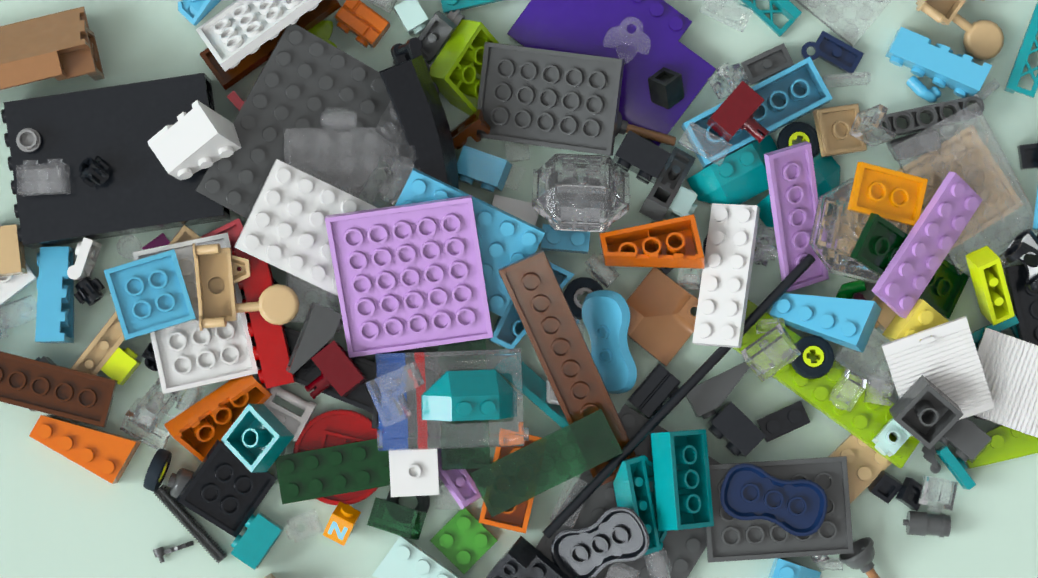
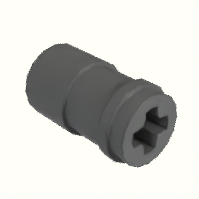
(927, 524)

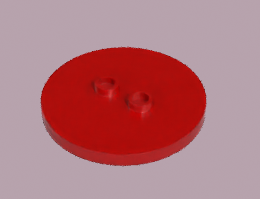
(336, 429)

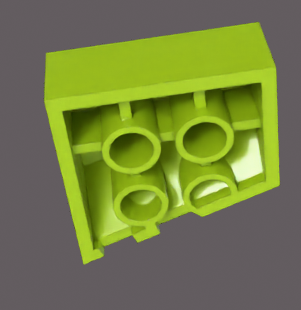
(460, 65)

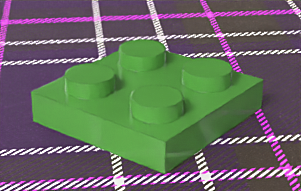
(463, 540)

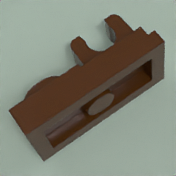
(469, 128)

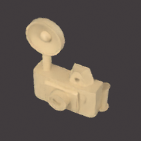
(981, 38)
(216, 292)

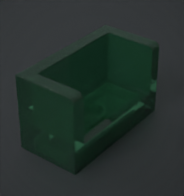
(396, 519)

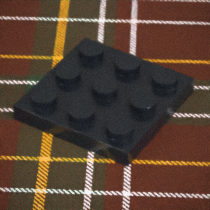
(225, 490)

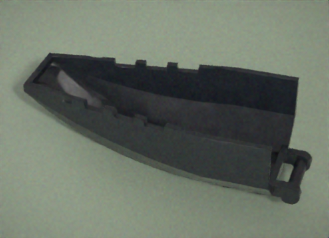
(421, 112)

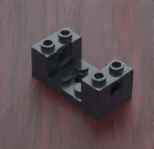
(525, 562)

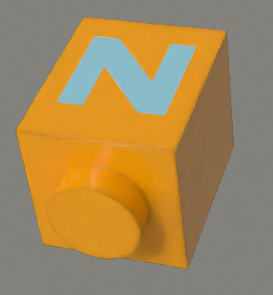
(341, 523)

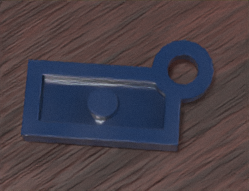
(834, 52)

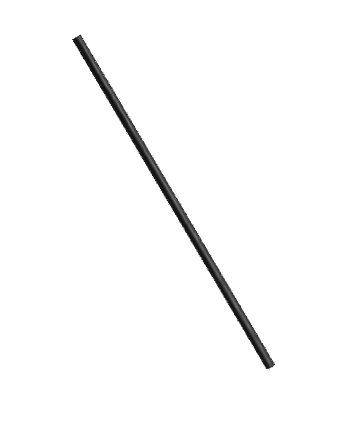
(675, 400)

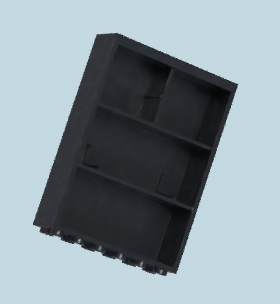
(117, 128)

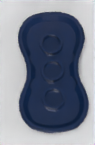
(792, 504)

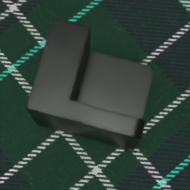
(666, 88)

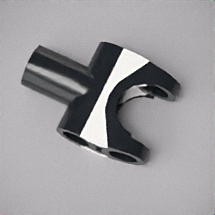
(1025, 249)

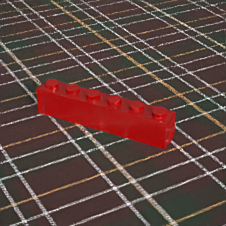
(270, 339)

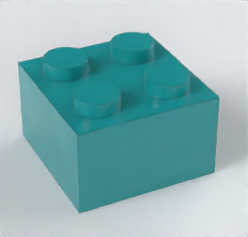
(257, 438)

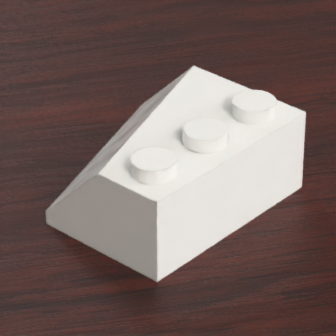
(194, 141)

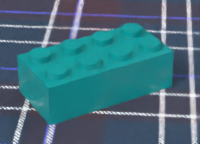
(682, 480)

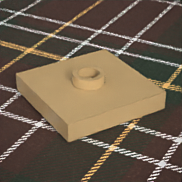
(833, 130)

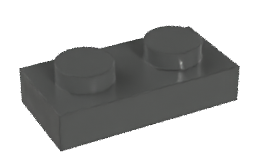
(435, 35)
(767, 64)

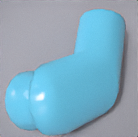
(922, 91)

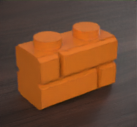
(361, 21)

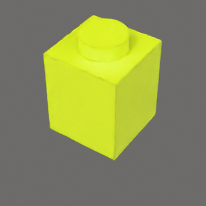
(121, 365)

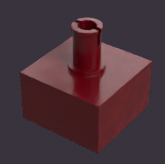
(738, 113)
(336, 371)

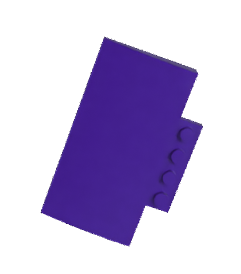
(581, 28)

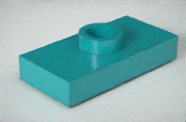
(956, 467)

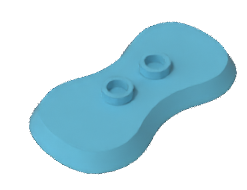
(607, 323)

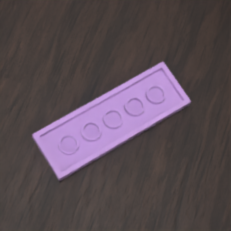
(794, 209)
(927, 244)

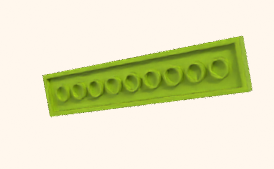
(863, 420)

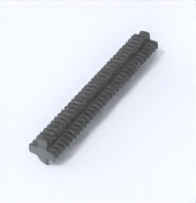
(192, 527)

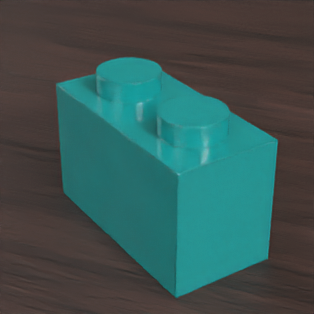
(257, 540)

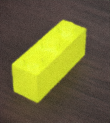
(990, 285)

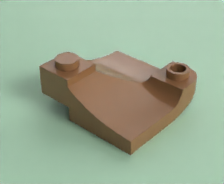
(661, 316)

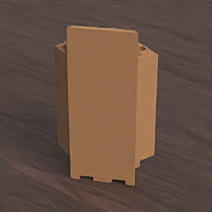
(48, 48)

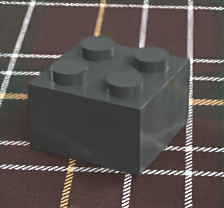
(926, 412)

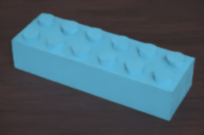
(786, 99)

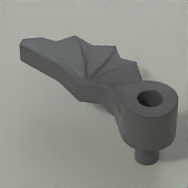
(929, 455)
(159, 552)

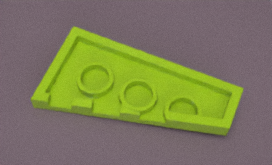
(1005, 445)

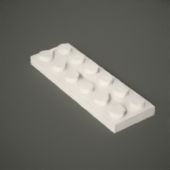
(726, 275)

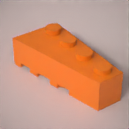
(656, 244)
(214, 414)
(91, 448)

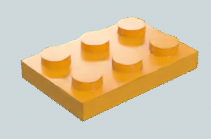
(887, 193)

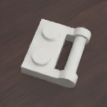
(87, 255)
(289, 419)

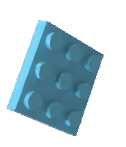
(149, 294)

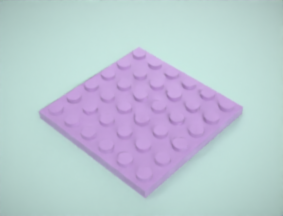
(409, 276)

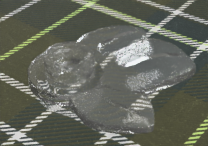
(627, 43)

